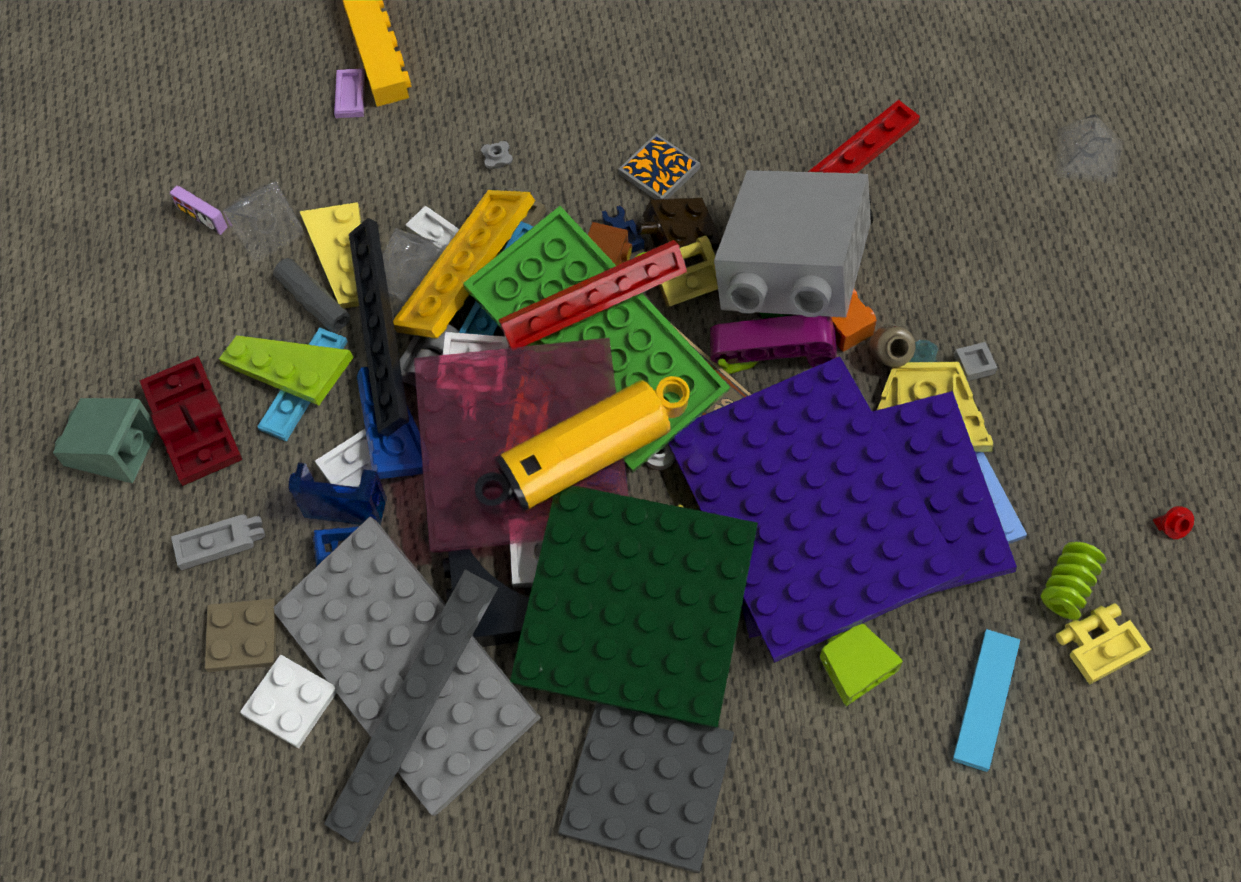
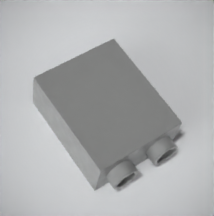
(794, 243)

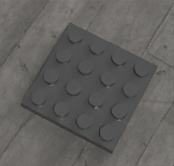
(647, 786)

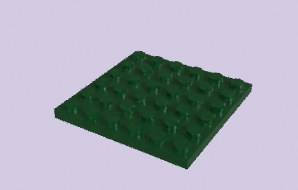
(635, 605)

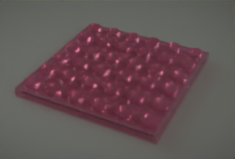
(487, 404)

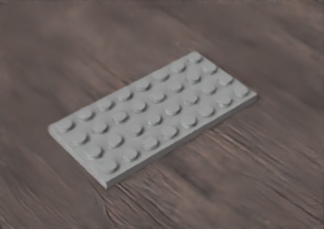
(363, 627)

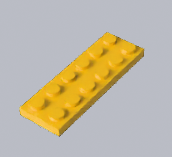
(471, 248)

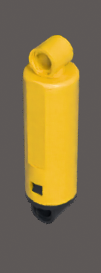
(582, 445)

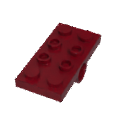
(190, 420)

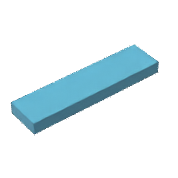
(287, 408)
(986, 700)

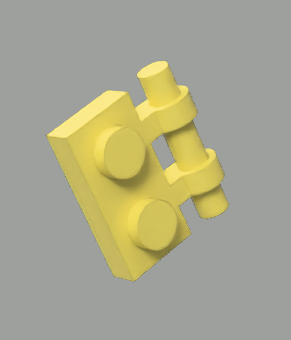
(1107, 652)

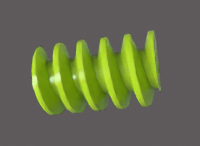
(1073, 579)

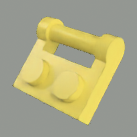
(698, 278)

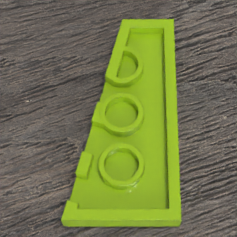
(289, 366)

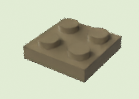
(240, 635)

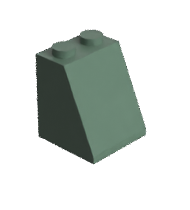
(107, 437)

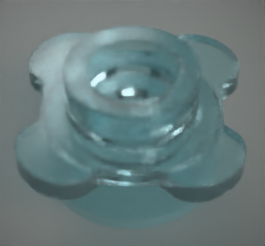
(925, 348)

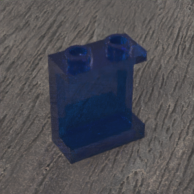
(338, 502)

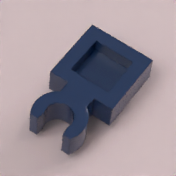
(619, 222)

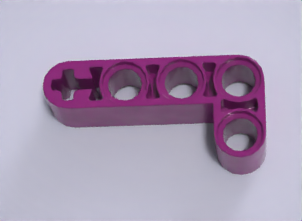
(774, 340)

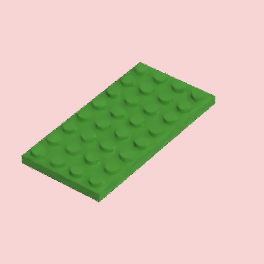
(641, 339)

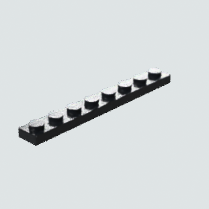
(378, 328)

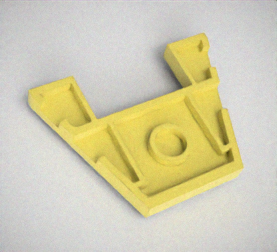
(929, 379)

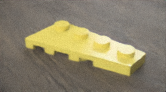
(330, 236)

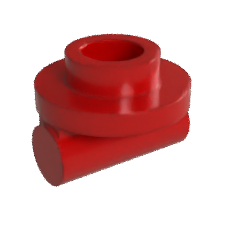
(1175, 522)

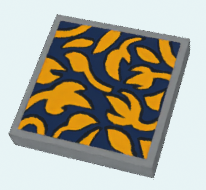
(659, 168)

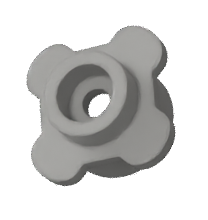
(498, 160)

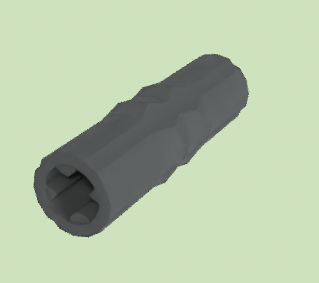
(311, 295)

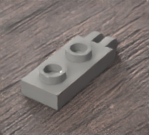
(216, 540)

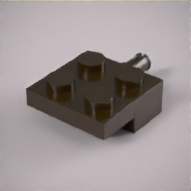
(678, 221)

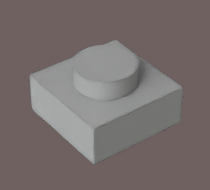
(976, 361)

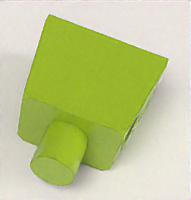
(858, 662)

